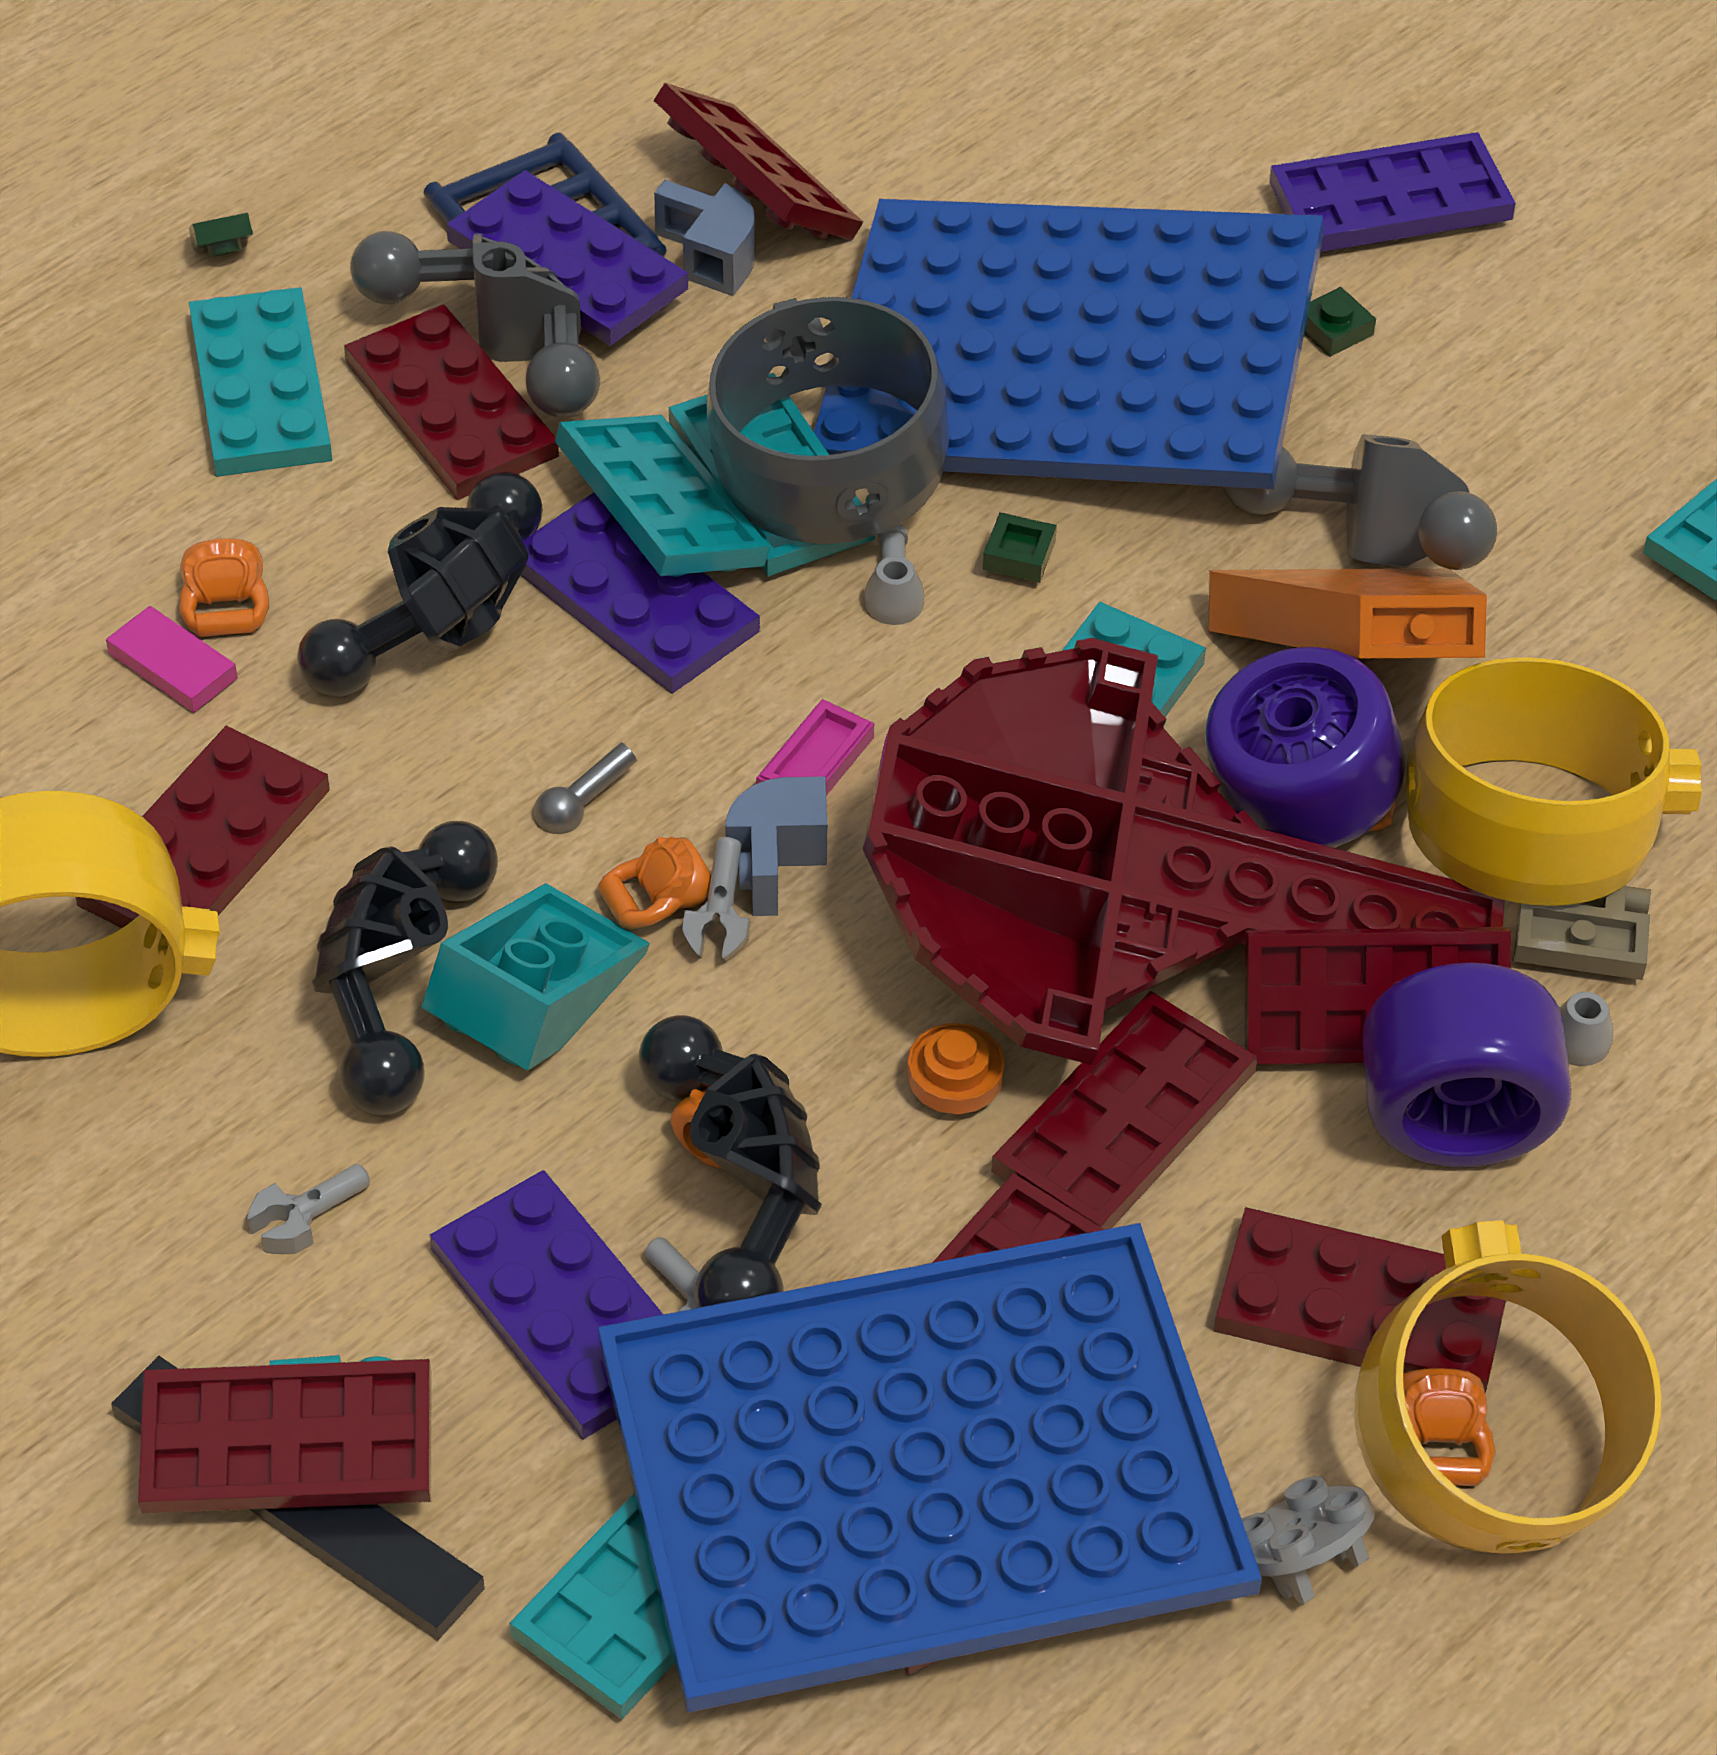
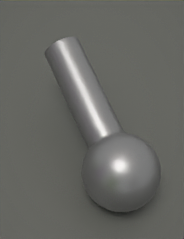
(562, 808)

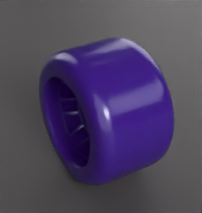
(1307, 745)
(1466, 1065)

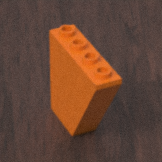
(1353, 610)

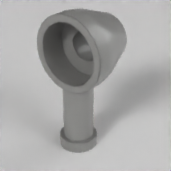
(894, 589)
(1587, 1028)

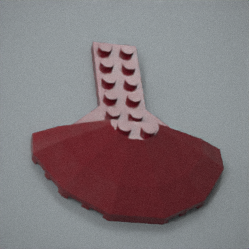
(1075, 855)

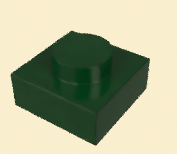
(221, 234)
(1338, 322)
(1019, 547)

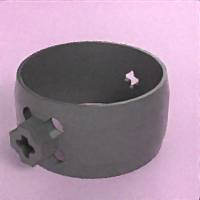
(813, 495)

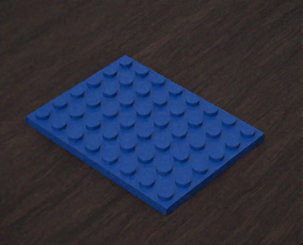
(1093, 337)
(921, 1466)

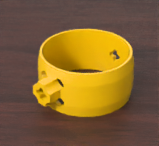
(1554, 717)
(116, 984)
(1489, 1263)

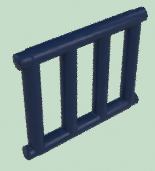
(585, 181)

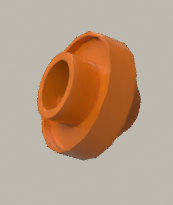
(955, 1068)

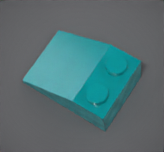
(530, 974)

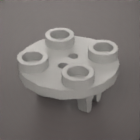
(1308, 1531)

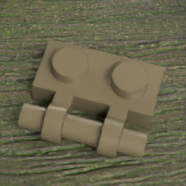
(1589, 936)

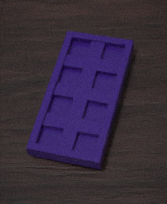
(1396, 190)
(610, 271)
(655, 621)
(545, 1291)

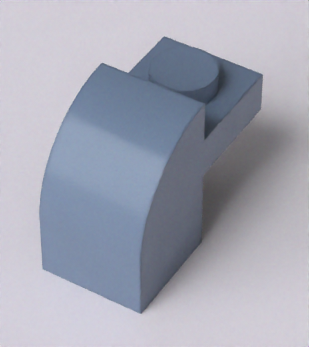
(713, 230)
(778, 826)

